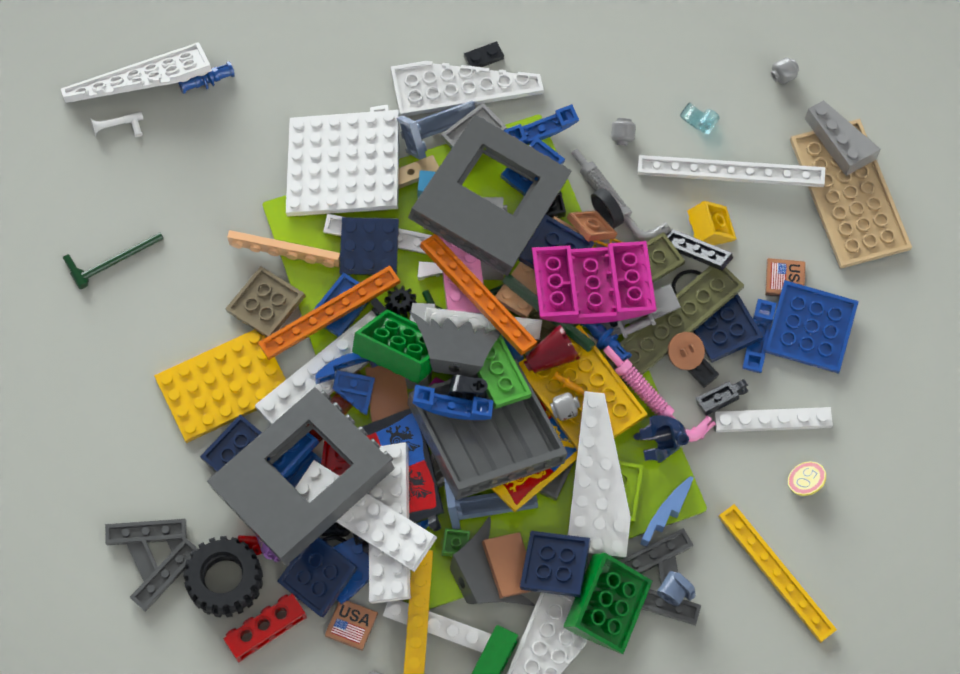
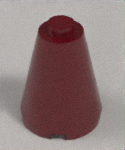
(551, 352)

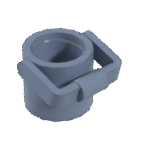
(675, 588)

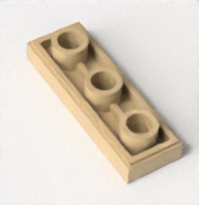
(410, 173)

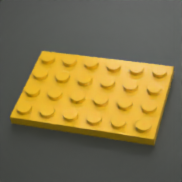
(593, 375)
(219, 385)

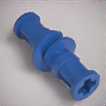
(213, 76)
(605, 338)

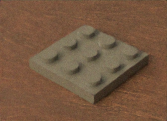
(265, 302)

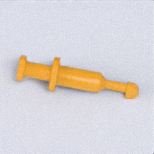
(568, 383)

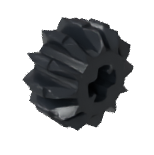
(400, 295)

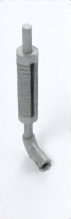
(598, 181)

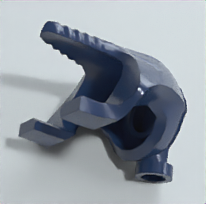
(667, 432)

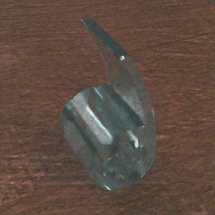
(702, 121)

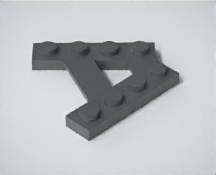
(664, 555)
(155, 577)

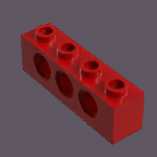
(260, 638)

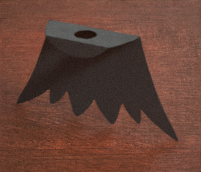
(456, 346)
(474, 574)

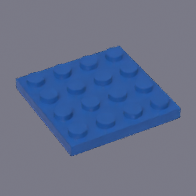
(811, 326)

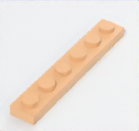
(290, 250)

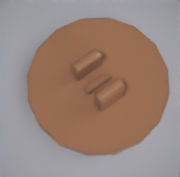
(686, 351)

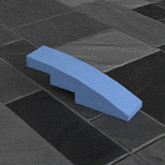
(670, 507)

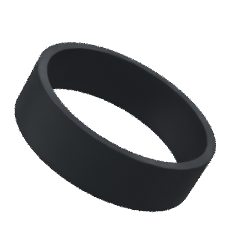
(599, 200)

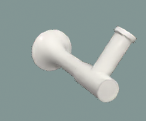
(131, 118)

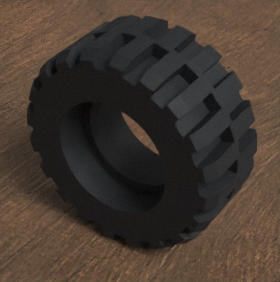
(215, 552)

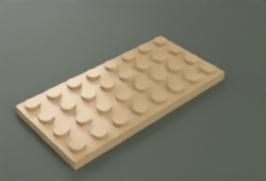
(854, 207)

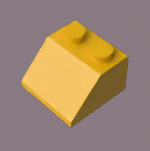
(711, 223)

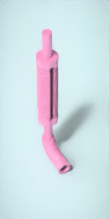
(653, 400)

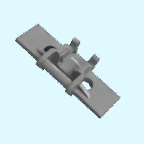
(665, 303)

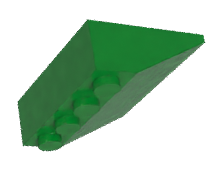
(395, 345)
(608, 603)

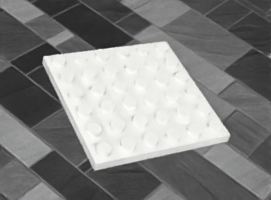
(343, 163)

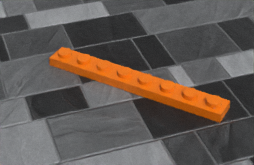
(478, 294)
(329, 312)

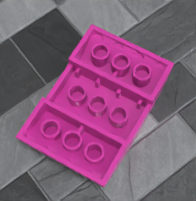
(594, 283)

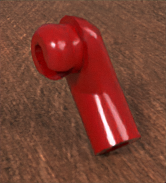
(252, 543)

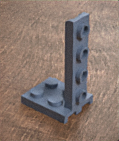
(428, 126)
(479, 506)

